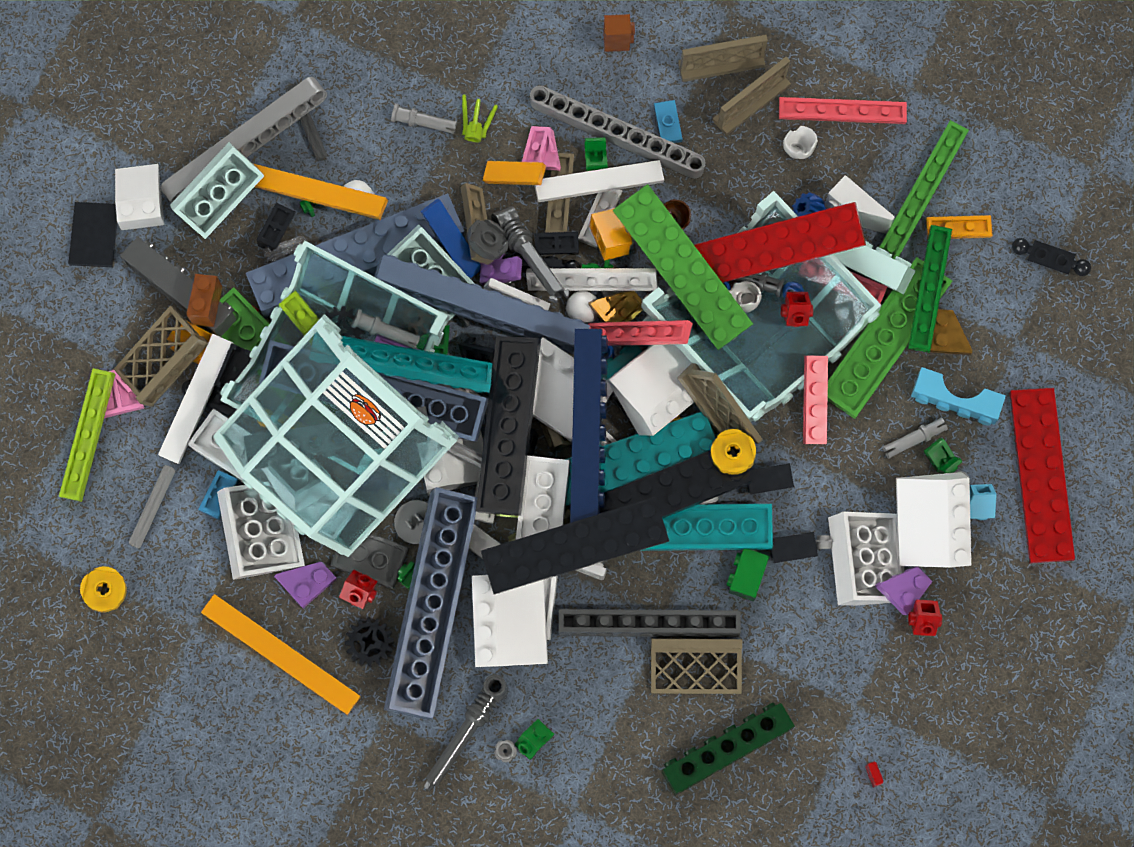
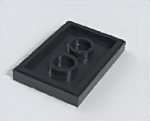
(93, 235)

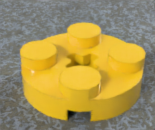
(742, 442)
(96, 579)

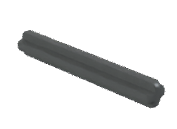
(312, 134)

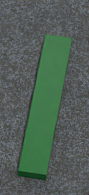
(930, 288)

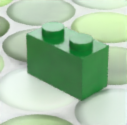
(747, 574)

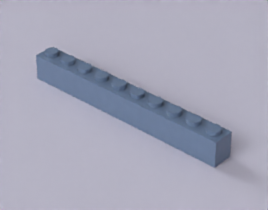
(478, 304)

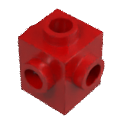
(797, 309)
(359, 589)
(925, 618)

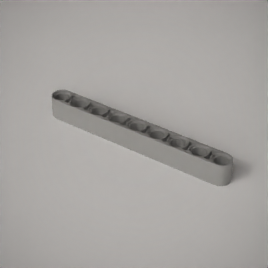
(610, 124)
(254, 132)

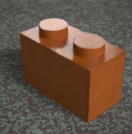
(618, 32)
(204, 300)

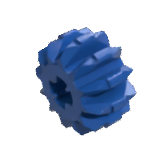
(808, 204)

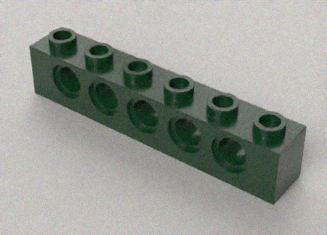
(780, 725)

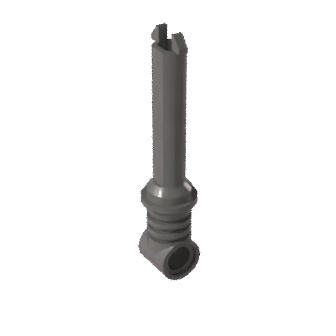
(521, 241)
(476, 716)

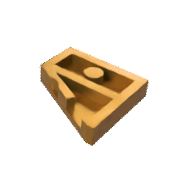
(617, 307)
(948, 335)

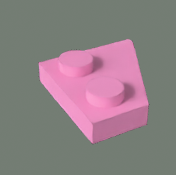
(542, 148)
(121, 399)

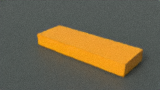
(514, 173)
(963, 226)

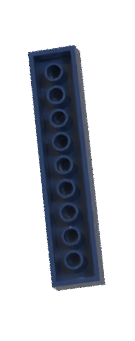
(587, 423)

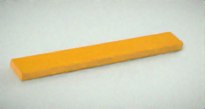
(322, 192)
(281, 654)

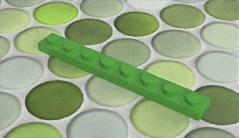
(924, 189)

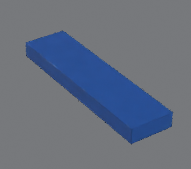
(450, 237)

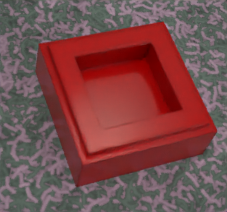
(874, 774)

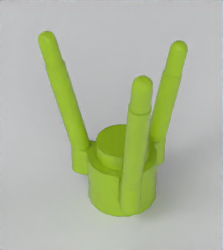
(474, 131)

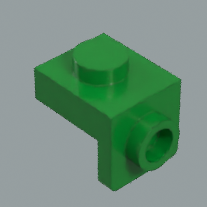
(595, 154)
(942, 457)
(533, 739)

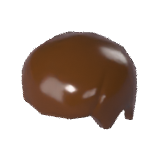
(680, 211)

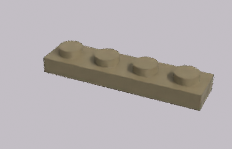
(559, 209)
(474, 210)

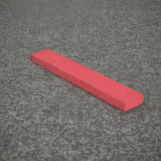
(842, 110)
(645, 332)

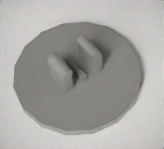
(410, 521)

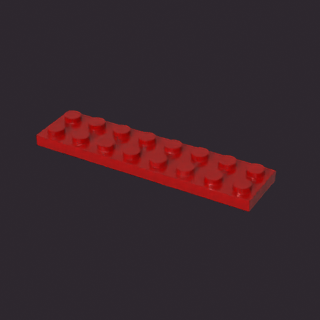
(784, 243)
(1042, 475)

